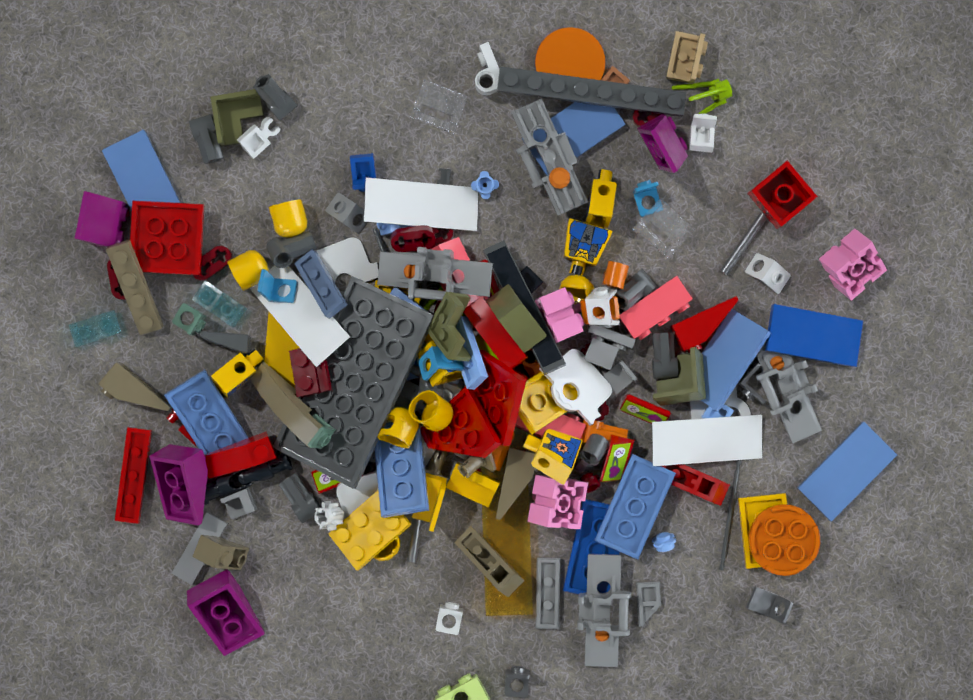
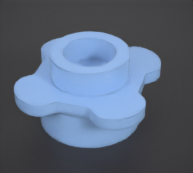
(484, 191)
(664, 541)

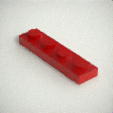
(133, 475)

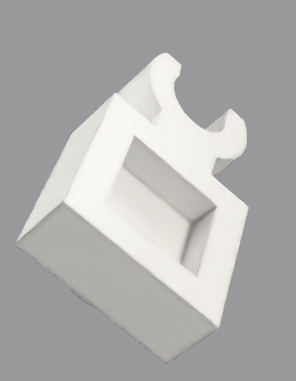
(255, 138)

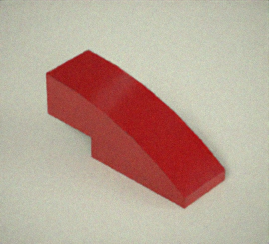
(494, 333)

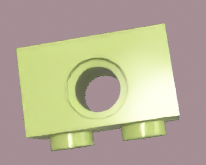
(469, 684)

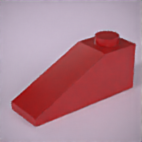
(700, 326)
(240, 455)
(698, 483)

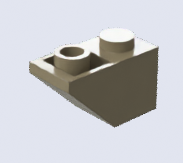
(220, 553)

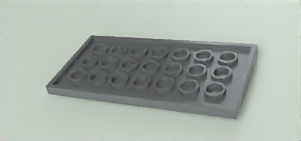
(364, 380)

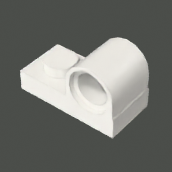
(492, 71)

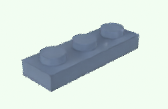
(320, 284)

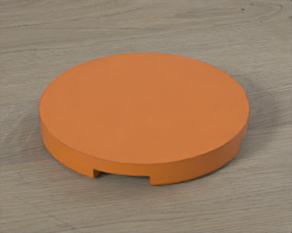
(571, 53)
(784, 539)

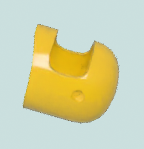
(289, 218)
(247, 268)
(436, 413)
(402, 430)

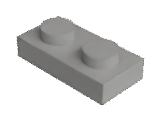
(620, 341)

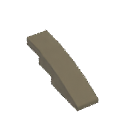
(285, 403)

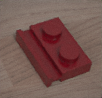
(308, 377)

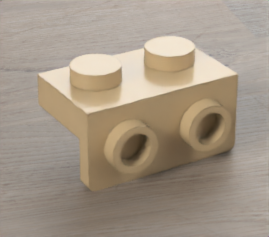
(686, 56)

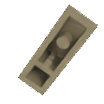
(127, 386)
(516, 477)
(489, 562)

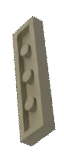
(134, 287)

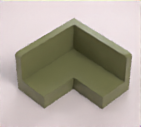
(230, 110)
(516, 318)
(443, 326)
(689, 385)

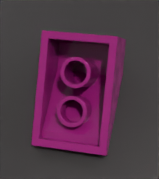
(663, 143)
(101, 220)
(181, 482)
(224, 612)

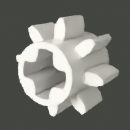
(329, 516)

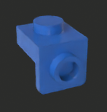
(362, 167)

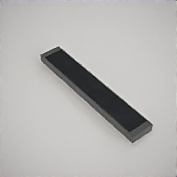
(506, 273)

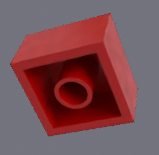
(782, 195)

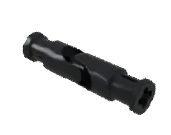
(261, 472)

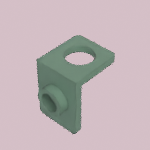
(198, 323)
(323, 435)

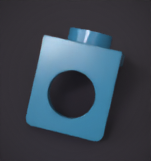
(645, 189)
(269, 286)
(438, 361)

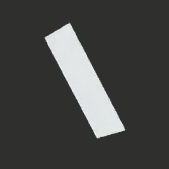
(420, 204)
(304, 319)
(707, 440)

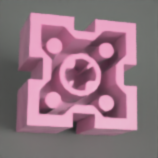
(853, 264)
(559, 315)
(557, 503)

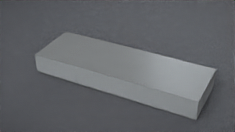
(188, 566)
(547, 592)

